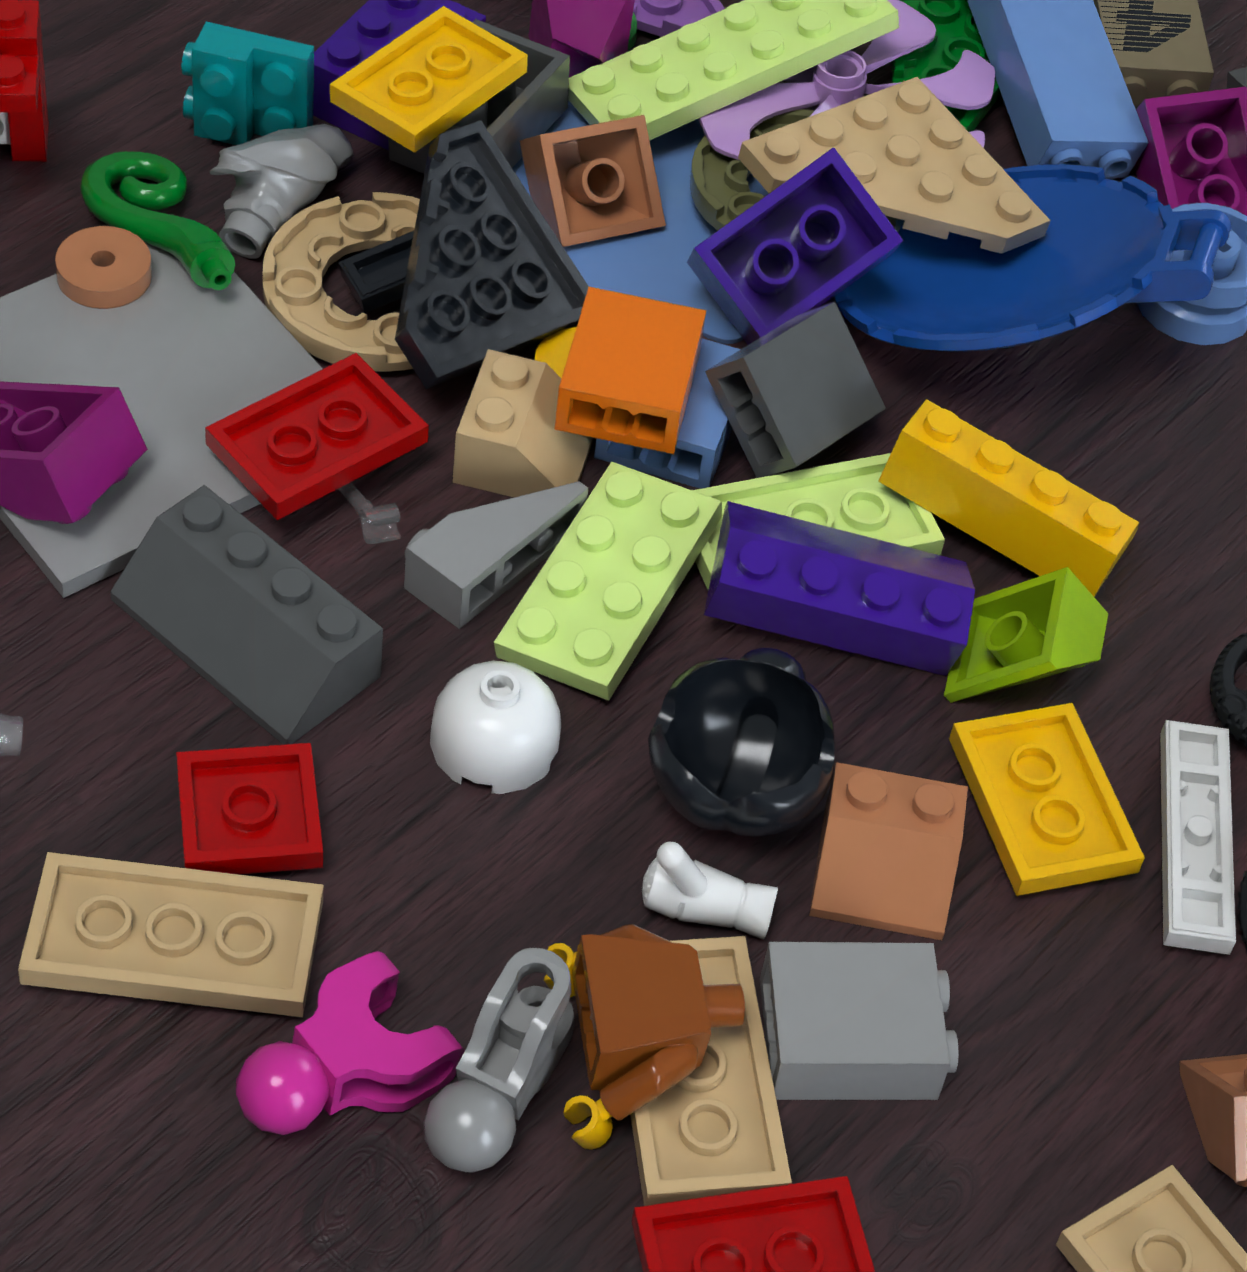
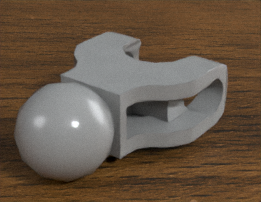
(504, 1064)

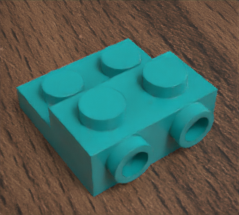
(246, 84)

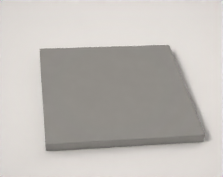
(181, 365)

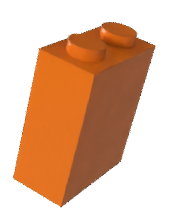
(630, 370)

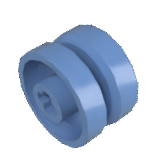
(1223, 311)

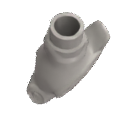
(277, 180)

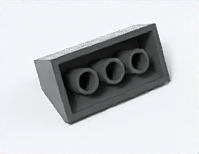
(249, 616)

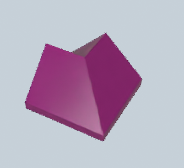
(583, 29)

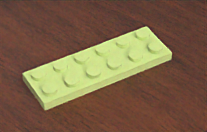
(725, 59)

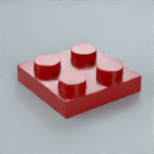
(249, 809)

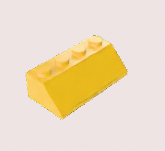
(1005, 498)

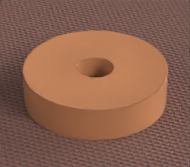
(103, 267)

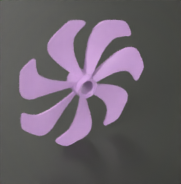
(844, 80)

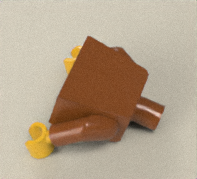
(639, 1021)

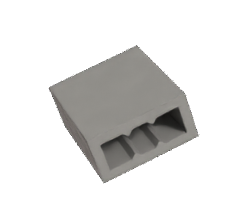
(856, 1021)

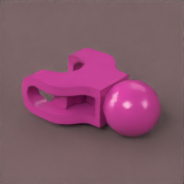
(346, 1056)

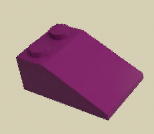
(1196, 148)
(63, 447)

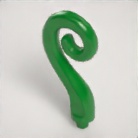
(191, 242)

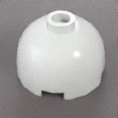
(496, 727)

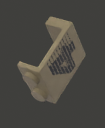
(1158, 46)

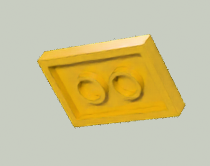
(428, 78)
(1045, 799)

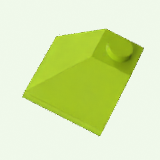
(1028, 635)

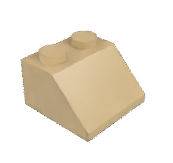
(509, 432)

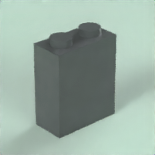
(795, 390)

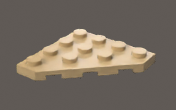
(911, 163)

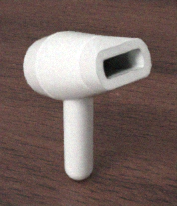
(705, 894)

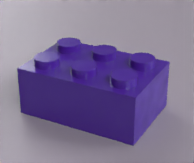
(359, 38)
(794, 248)

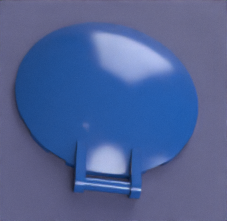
(1100, 251)

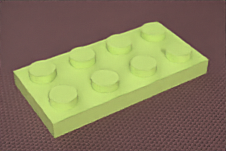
(834, 496)
(608, 580)

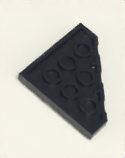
(480, 263)

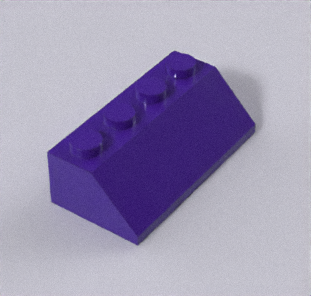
(840, 589)

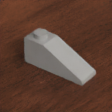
(487, 550)

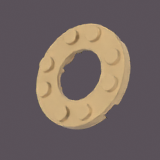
(300, 258)

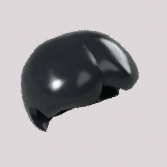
(744, 744)

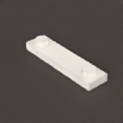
(1197, 838)

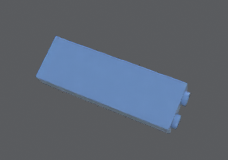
(1061, 83)

